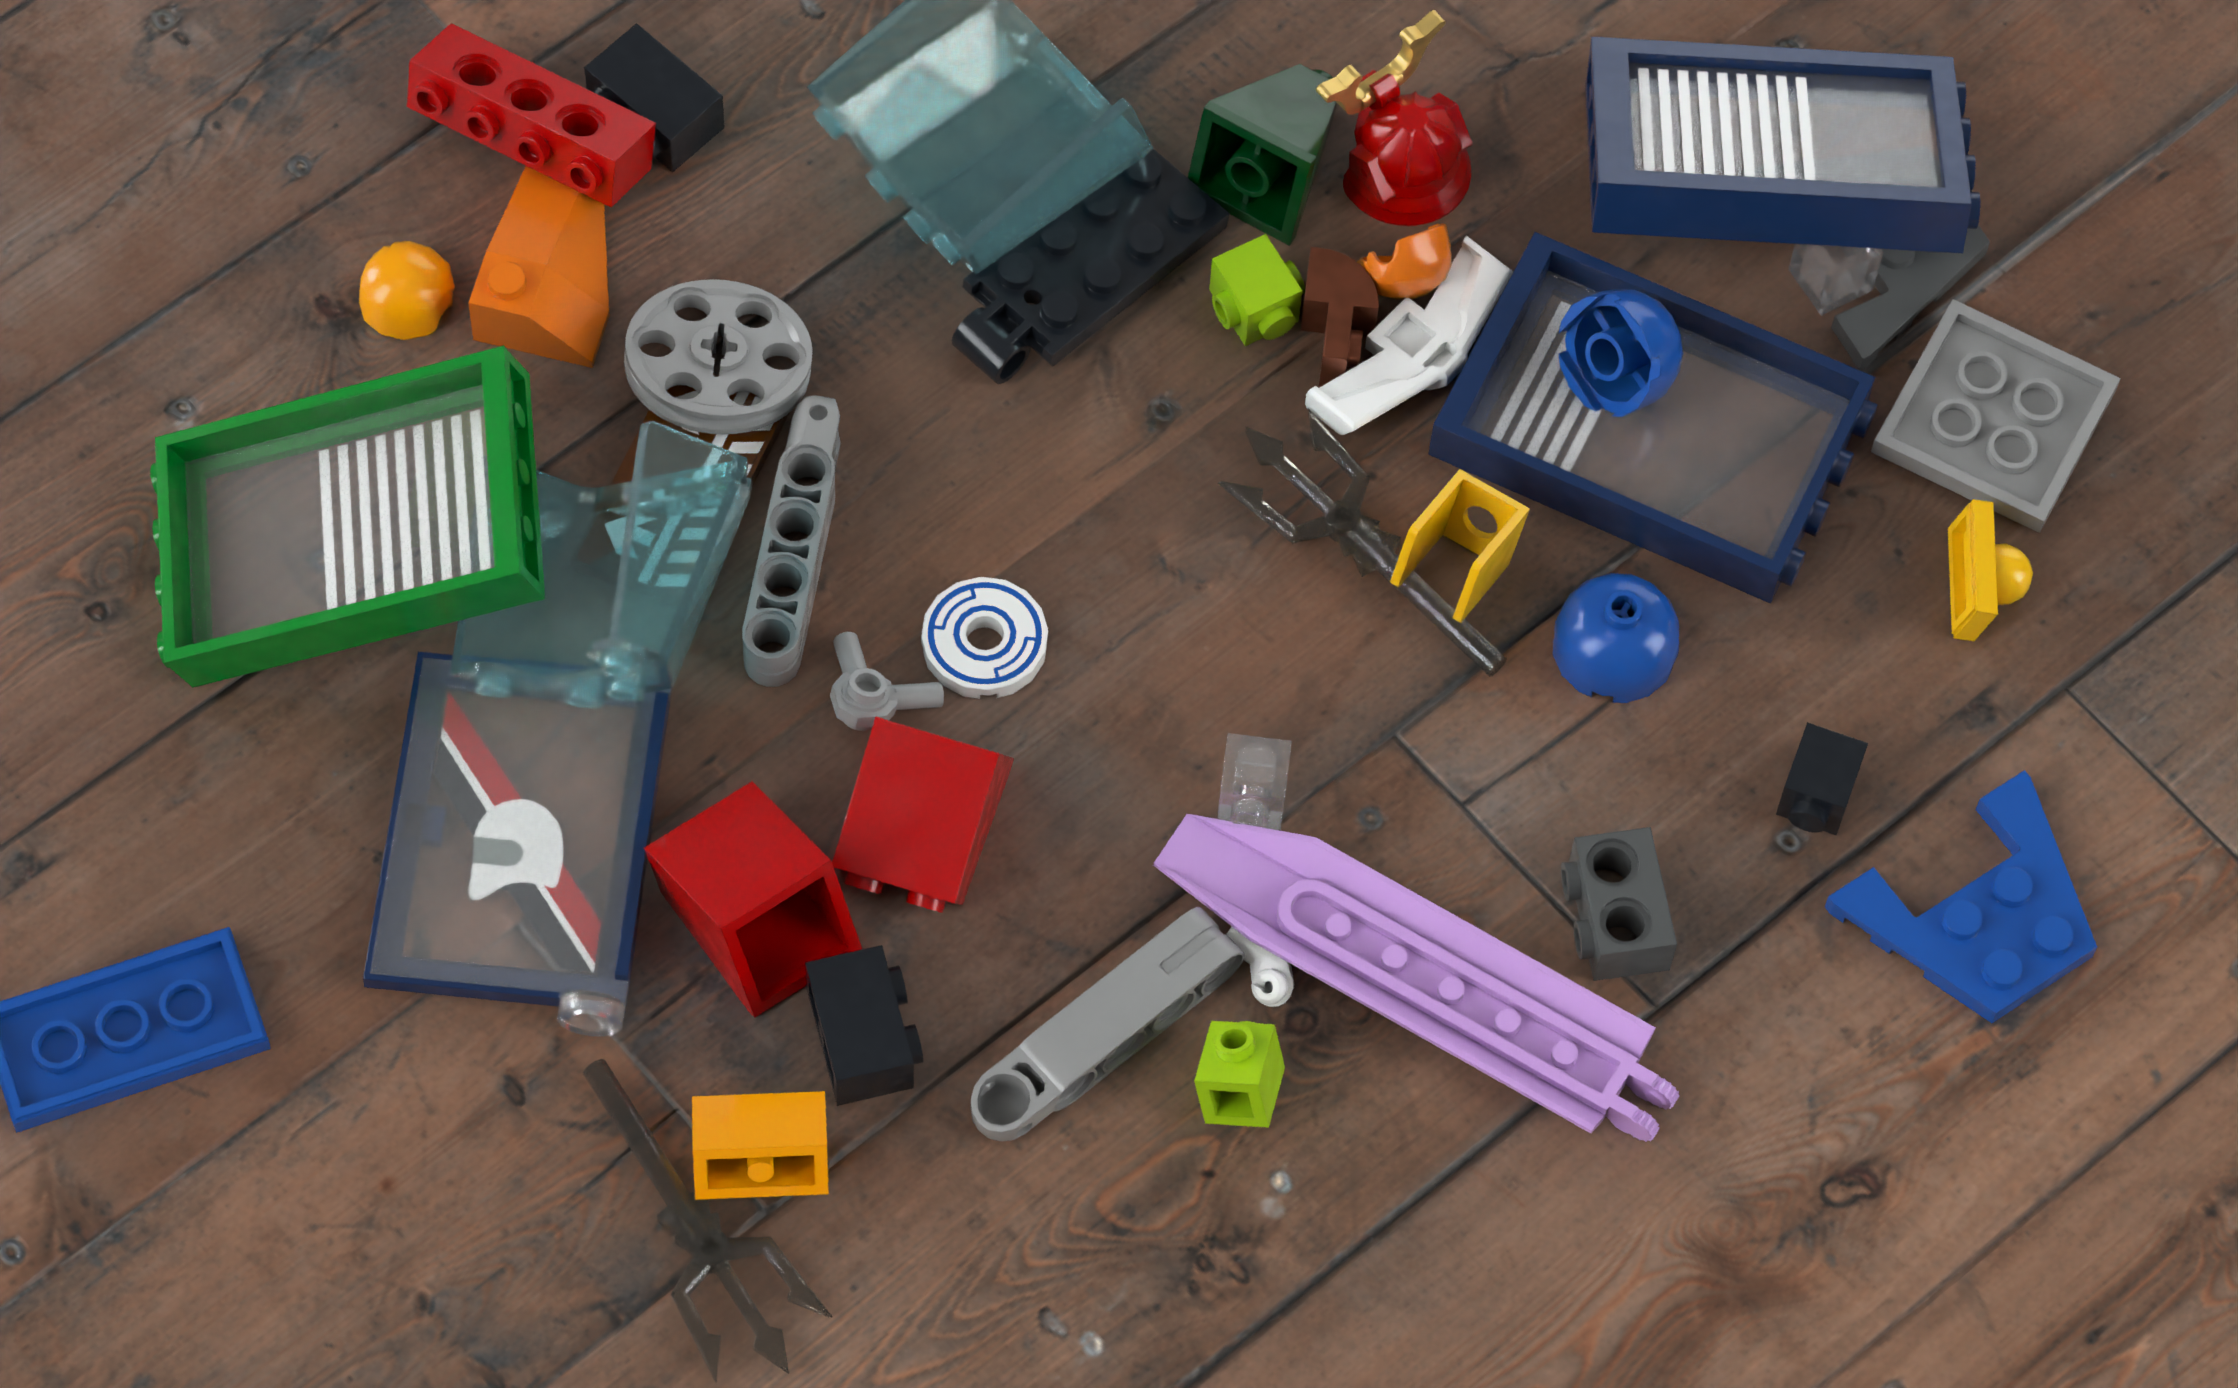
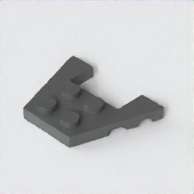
(1907, 286)

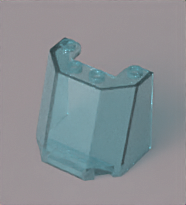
(974, 124)
(621, 579)

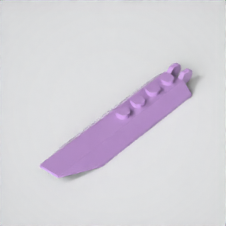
(1422, 969)

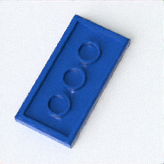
(127, 1029)

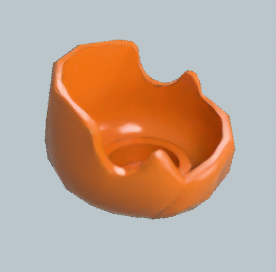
(1415, 266)

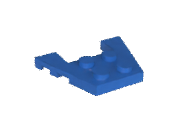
(2000, 932)

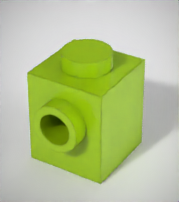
(1256, 291)
(1239, 1073)

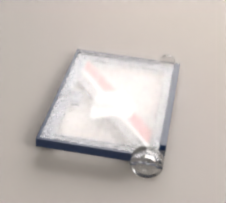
(517, 848)

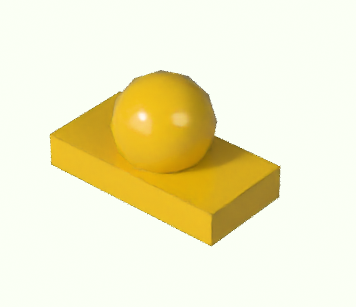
(1982, 571)

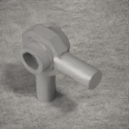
(866, 693)

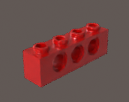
(531, 115)

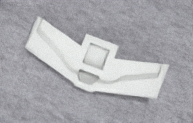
(1415, 345)

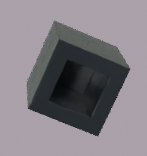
(1821, 779)

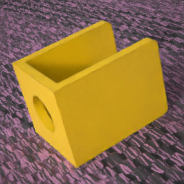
(1449, 517)

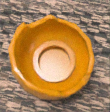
(405, 290)

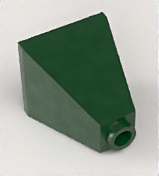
(1264, 149)

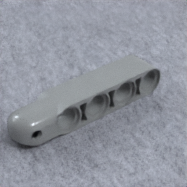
(809, 452)
(1104, 1026)

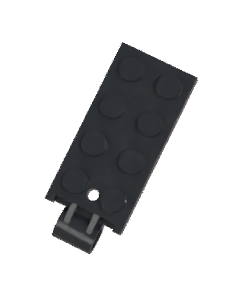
(1085, 267)

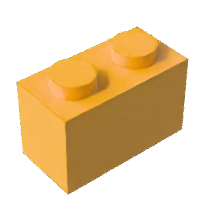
(759, 1145)

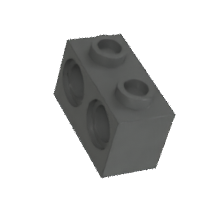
(1633, 903)

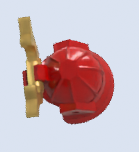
(1409, 146)

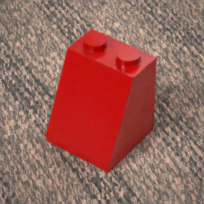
(920, 814)
(754, 895)

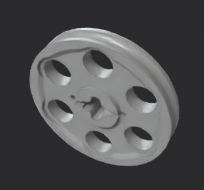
(692, 359)

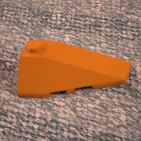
(545, 274)

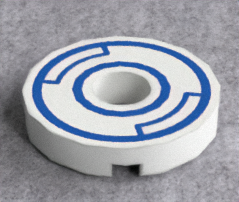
(992, 605)

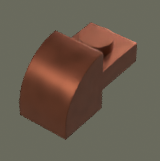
(1341, 305)

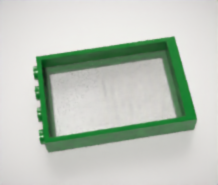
(347, 518)

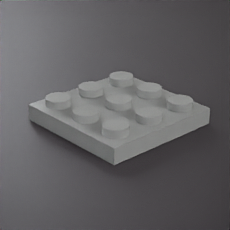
(1995, 415)

